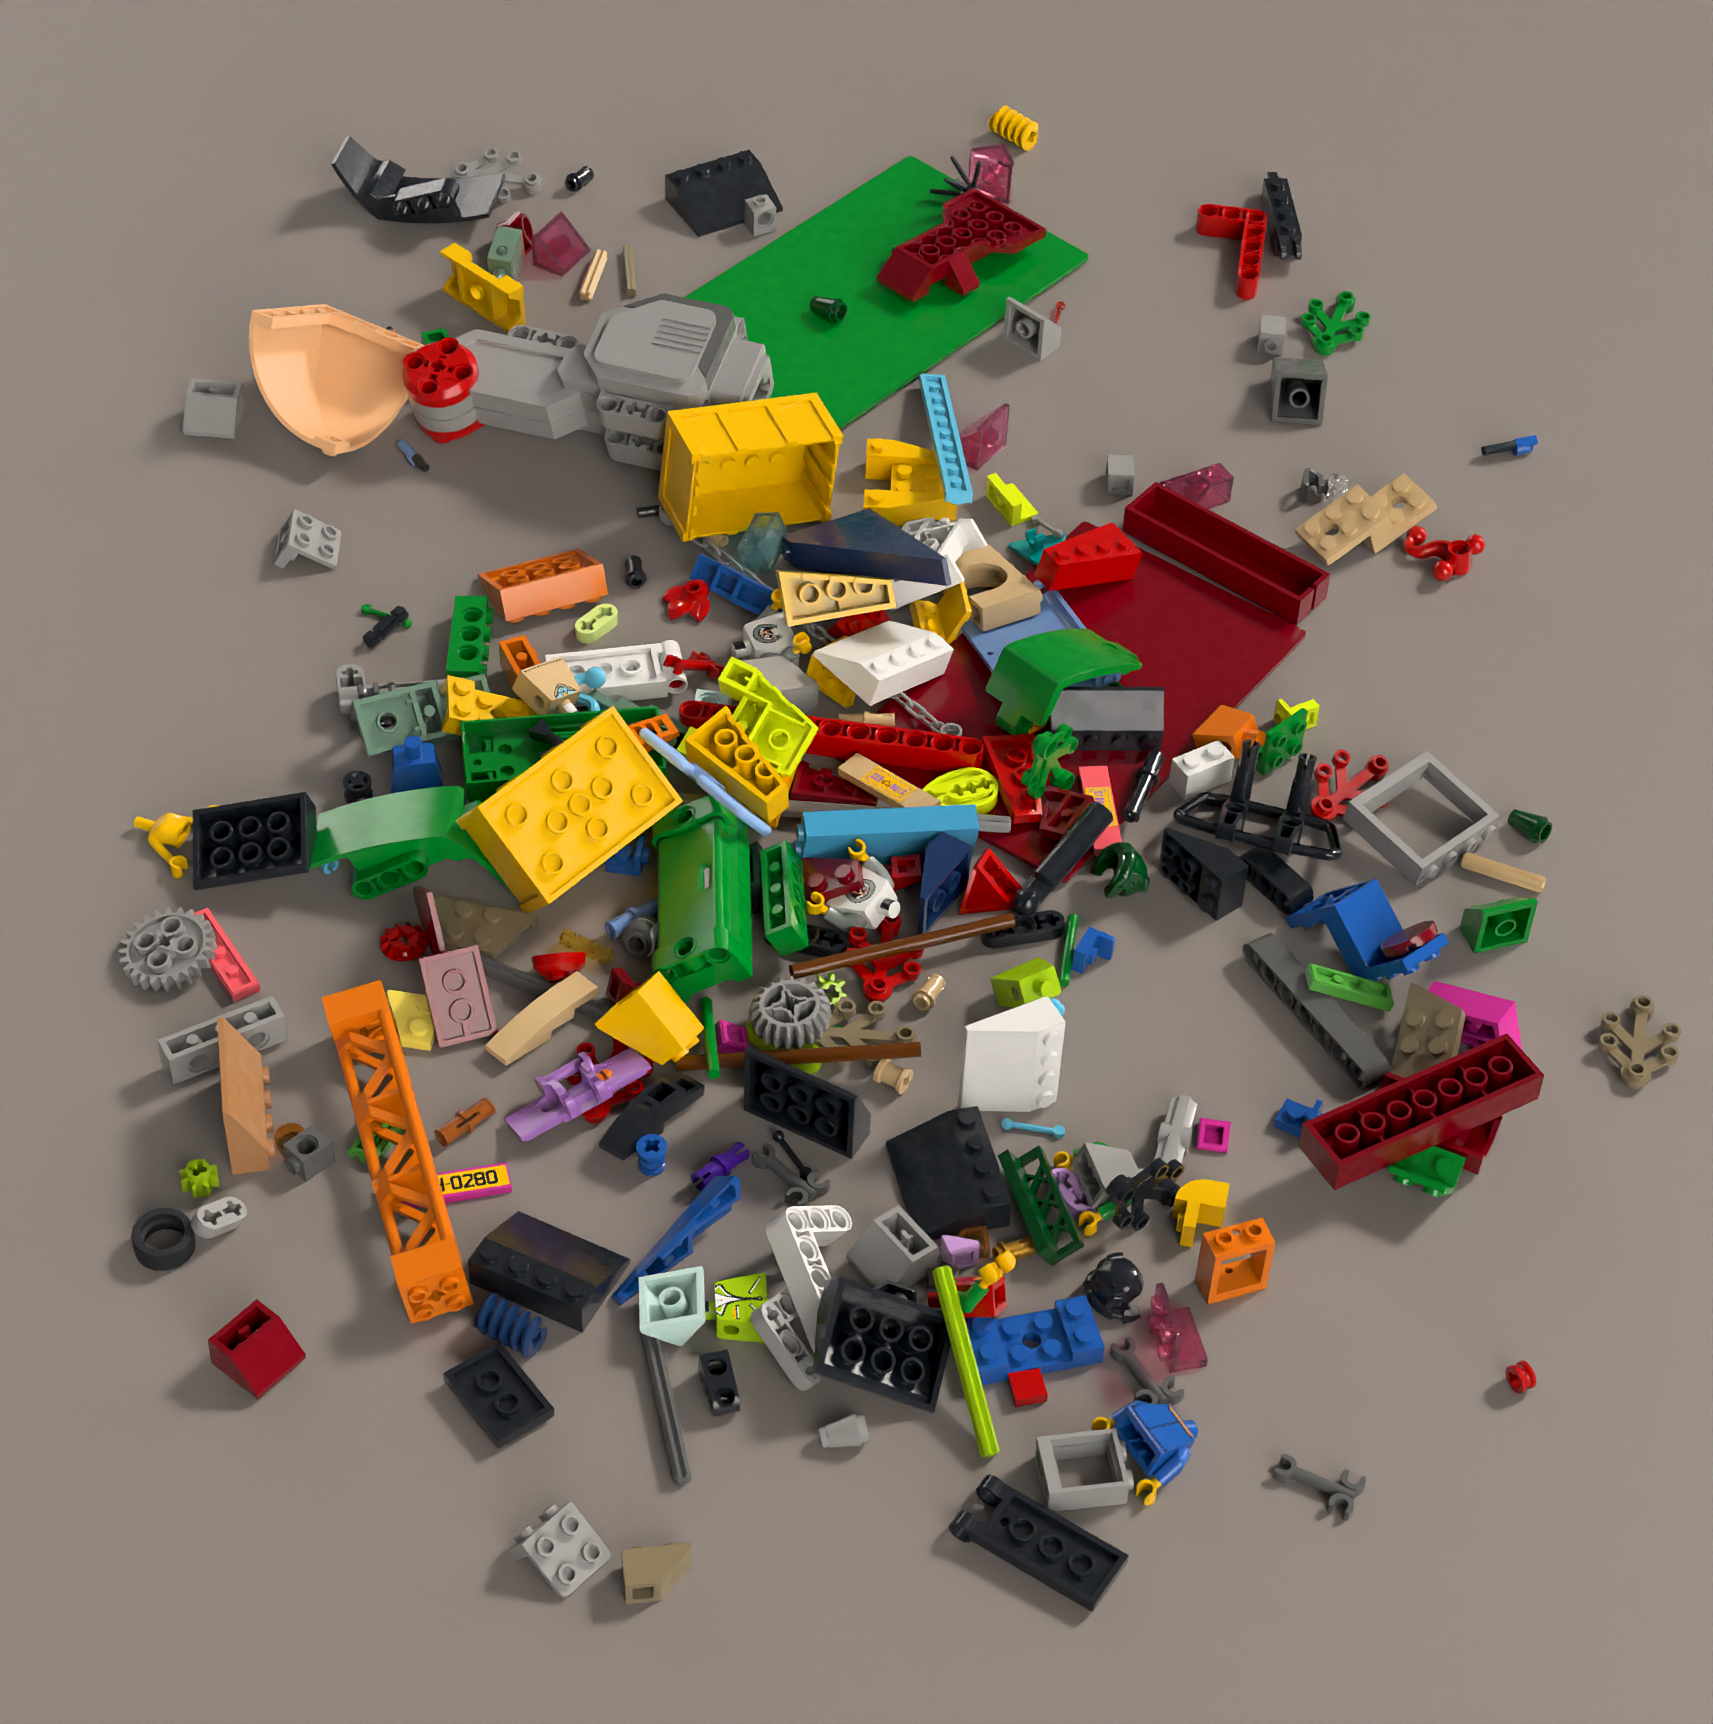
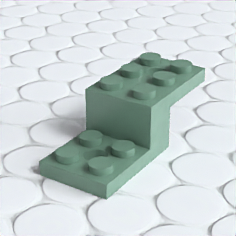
(416, 712)

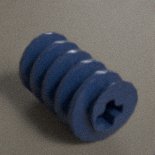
(510, 1327)

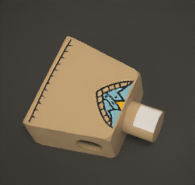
(548, 687)

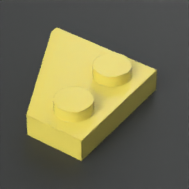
(412, 1019)

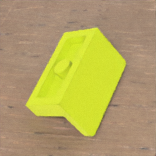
(1008, 500)

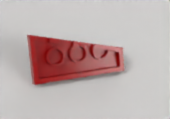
(1008, 760)

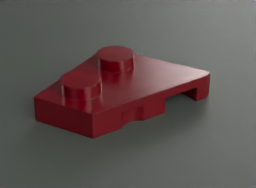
(1061, 811)
(831, 877)

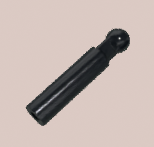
(1062, 858)

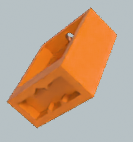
(1240, 1277)

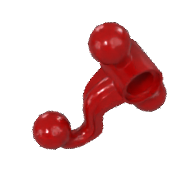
(1454, 554)

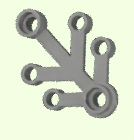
(531, 181)

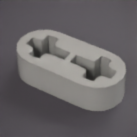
(221, 1223)

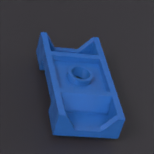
(1065, 1337)

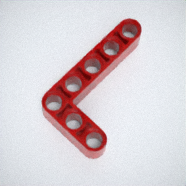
(1242, 225)

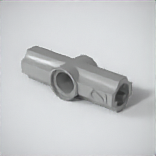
(1176, 1131)

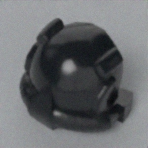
(1113, 1287)

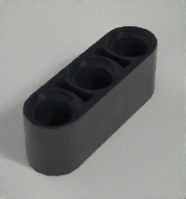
(1276, 880)

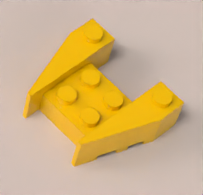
(914, 483)

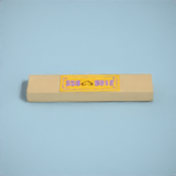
(884, 784)

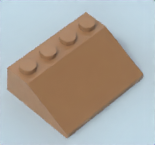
(244, 1102)

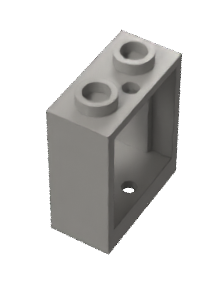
(1080, 1445)

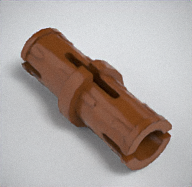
(480, 1111)

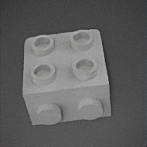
(562, 1548)

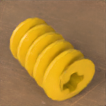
(1014, 127)

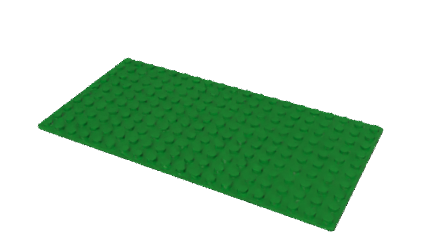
(883, 335)

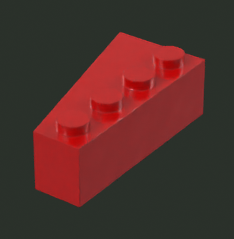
(1089, 559)

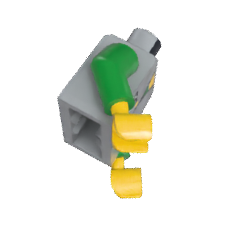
(1095, 1168)

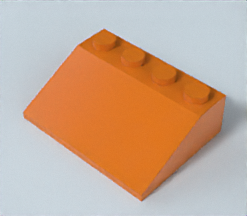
(544, 585)

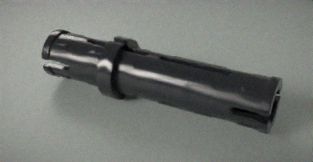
(1146, 778)

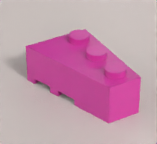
(1485, 1014)

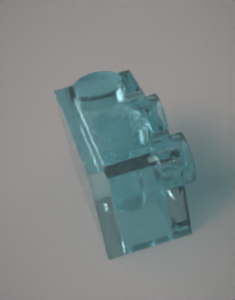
(762, 542)

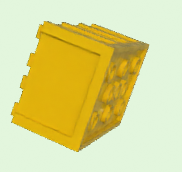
(746, 461)
(570, 810)

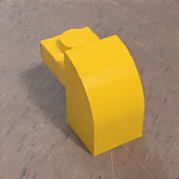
(1199, 1202)

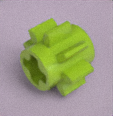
(828, 982)
(199, 1178)

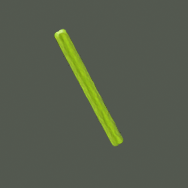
(965, 1362)

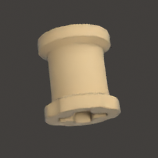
(893, 1075)

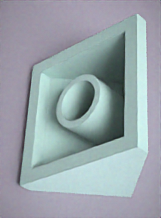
(672, 1304)

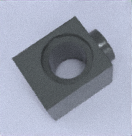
(308, 1153)

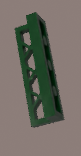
(1030, 1205)

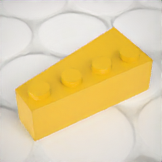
(829, 596)
(737, 764)

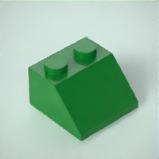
(1498, 923)

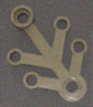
(855, 1032)
(1634, 1072)

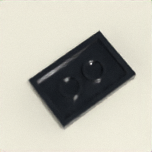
(498, 1394)

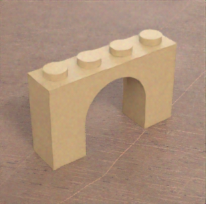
(1012, 595)

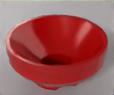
(558, 965)

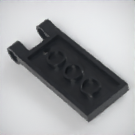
(1042, 1544)

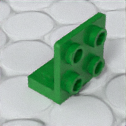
(1282, 742)
(1433, 1168)

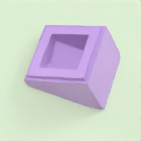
(959, 1251)

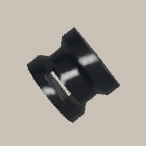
(357, 786)

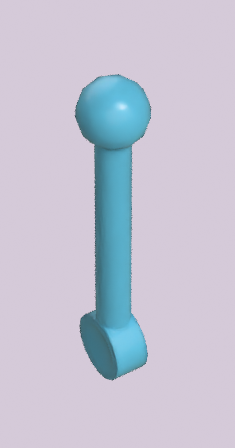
(1057, 1132)

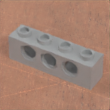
(197, 1047)

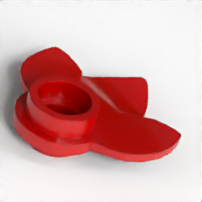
(685, 599)

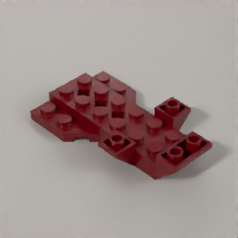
(970, 230)

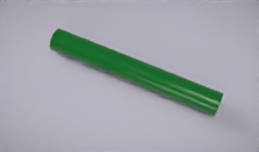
(1068, 950)

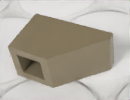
(653, 1570)

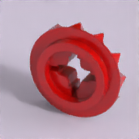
(396, 949)

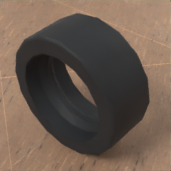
(163, 1258)

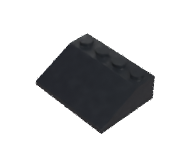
(715, 191)
(253, 840)
(804, 1104)
(950, 1174)
(546, 1270)
(881, 1343)

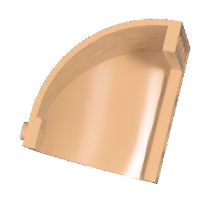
(328, 374)

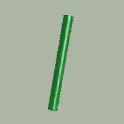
(710, 1038)

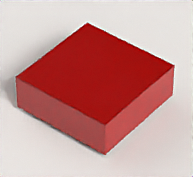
(1027, 1387)

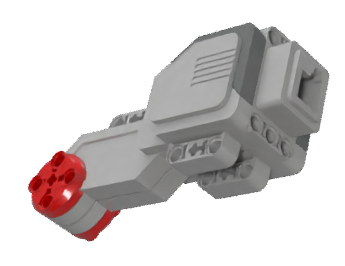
(619, 385)

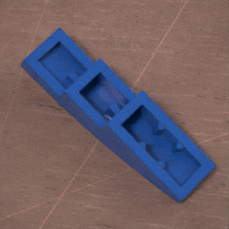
(732, 584)

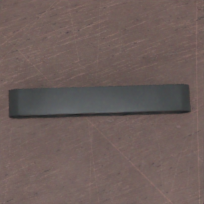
(1316, 1011)

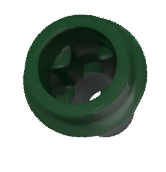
(829, 308)
(1532, 826)

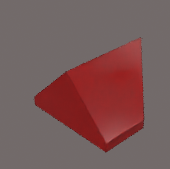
(989, 886)

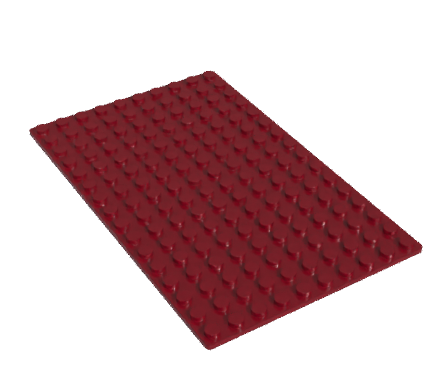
(1190, 641)

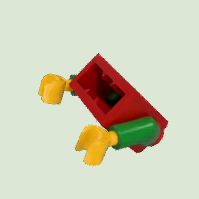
(982, 1294)

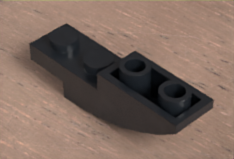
(649, 1112)

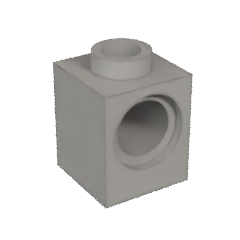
(760, 215)
(1271, 334)
(1120, 474)

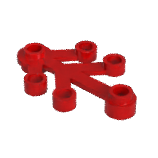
(1375, 769)
(877, 986)
(602, 1110)

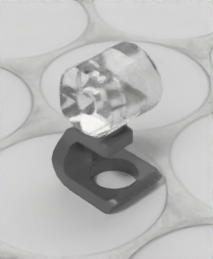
(1332, 487)

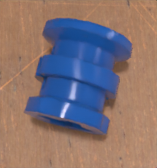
(651, 1154)

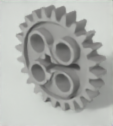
(167, 949)

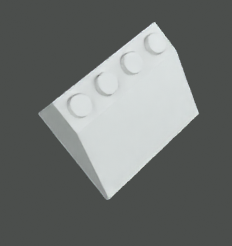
(886, 660)
(1013, 1059)

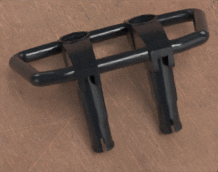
(1289, 820)

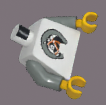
(770, 636)
(865, 906)

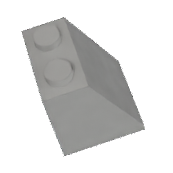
(789, 679)

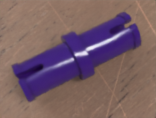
(720, 1165)

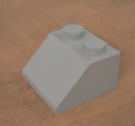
(1030, 330)

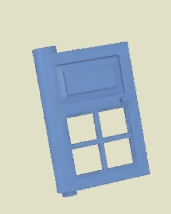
(1054, 616)

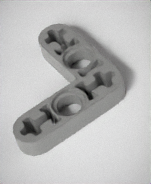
(774, 1329)

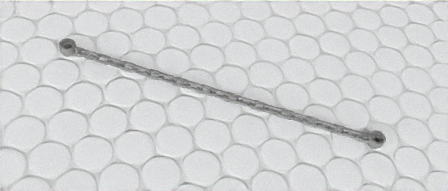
(948, 728)

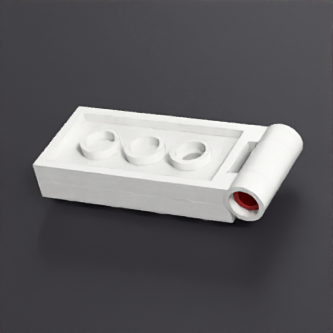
(630, 670)

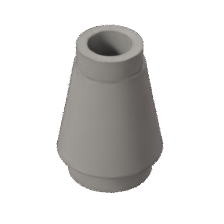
(845, 1432)

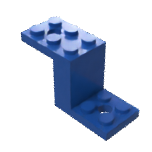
(1359, 923)

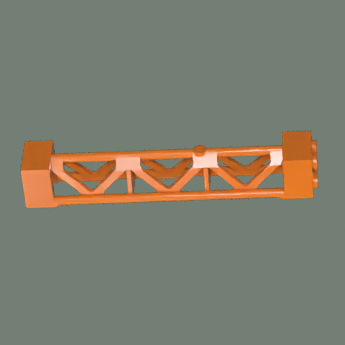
(426, 1276)

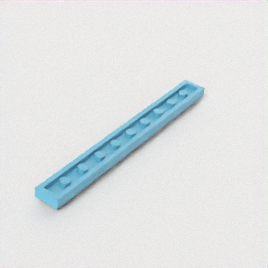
(945, 439)

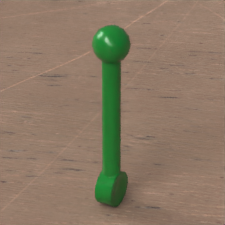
(367, 609)

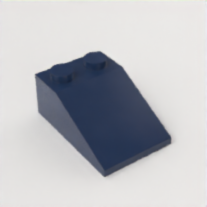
(943, 878)

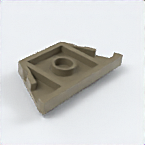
(473, 923)
(1427, 1033)

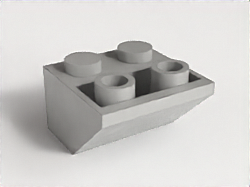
(213, 408)
(894, 1250)

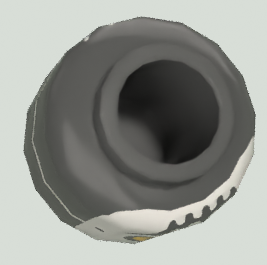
(641, 936)

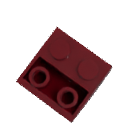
(255, 1349)

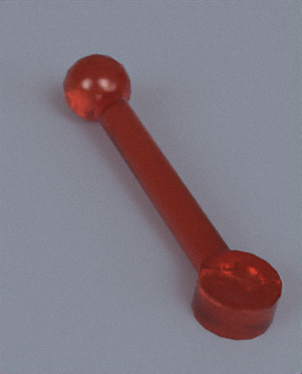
(1059, 306)

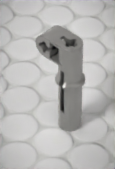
(351, 675)

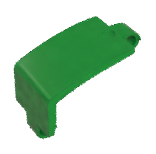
(1038, 668)

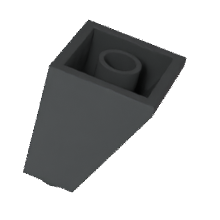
(1298, 390)

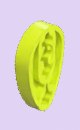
(956, 785)

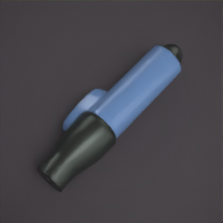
(412, 456)

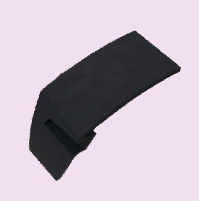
(413, 199)

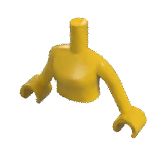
(168, 830)

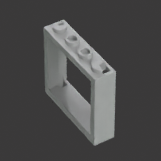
(1391, 847)

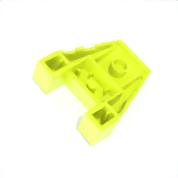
(767, 717)

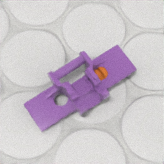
(597, 1085)

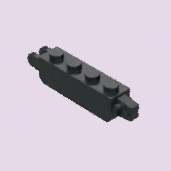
(1281, 217)

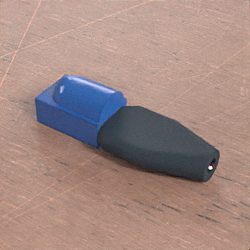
(1517, 446)

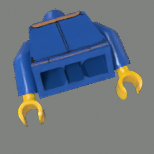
(1155, 1440)

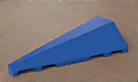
(677, 1242)

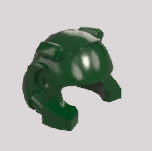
(1128, 869)

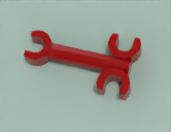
(696, 662)

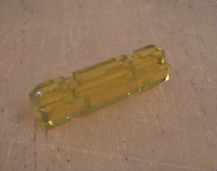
(590, 947)

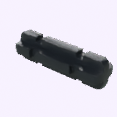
(385, 626)

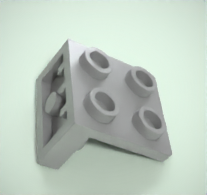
(309, 538)

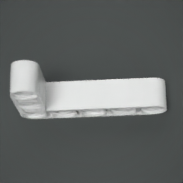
(795, 1244)

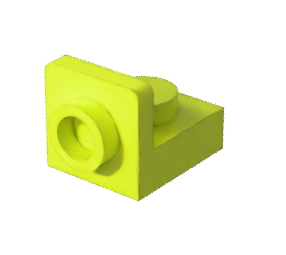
(1283, 711)

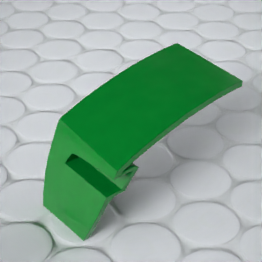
(397, 838)

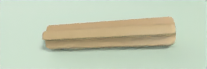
(593, 275)
(1503, 872)

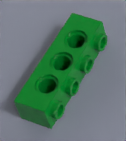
(469, 637)
(783, 898)

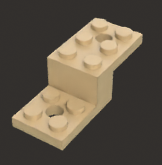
(1365, 519)

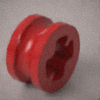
(1520, 1376)

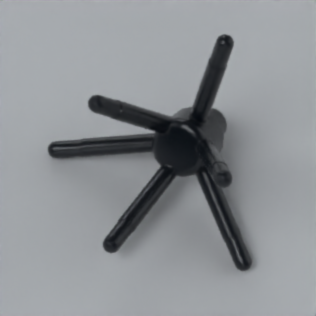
(958, 184)

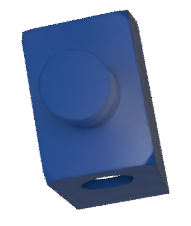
(414, 766)

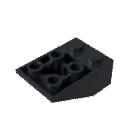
(1204, 872)

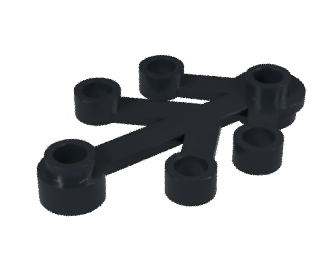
(1125, 1188)

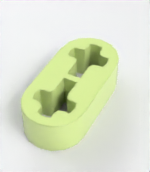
(599, 619)

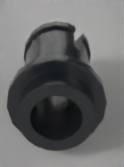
(576, 180)
(635, 575)

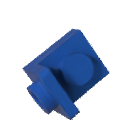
(629, 859)
(1092, 944)
(1294, 1115)

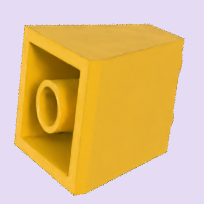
(653, 1021)

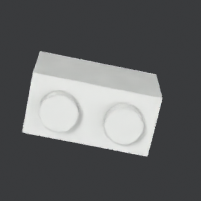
(1201, 769)

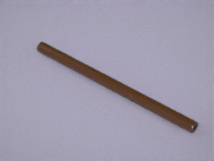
(902, 946)
(810, 1055)

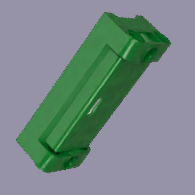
(502, 748)
(702, 897)

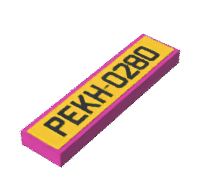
(473, 1183)

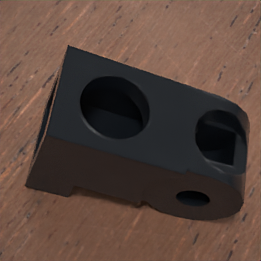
(719, 1383)

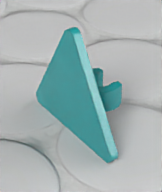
(1034, 544)

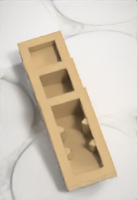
(535, 1022)

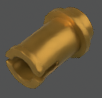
(1020, 1248)

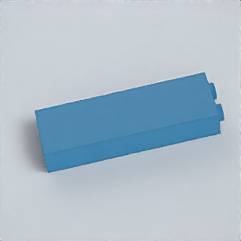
(883, 830)

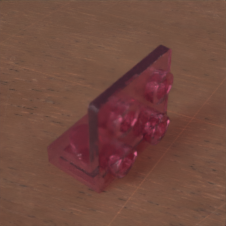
(1176, 1334)

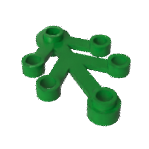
(1327, 342)
(1046, 748)

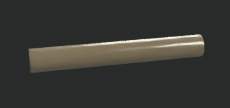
(629, 270)

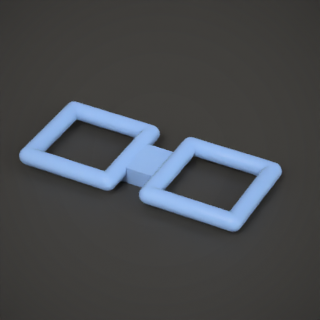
(705, 781)

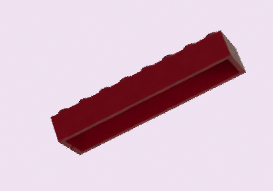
(1226, 553)

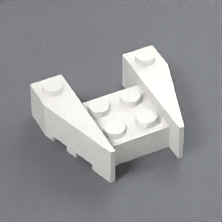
(945, 538)

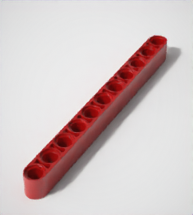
(875, 742)

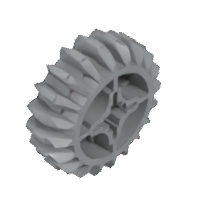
(790, 1013)

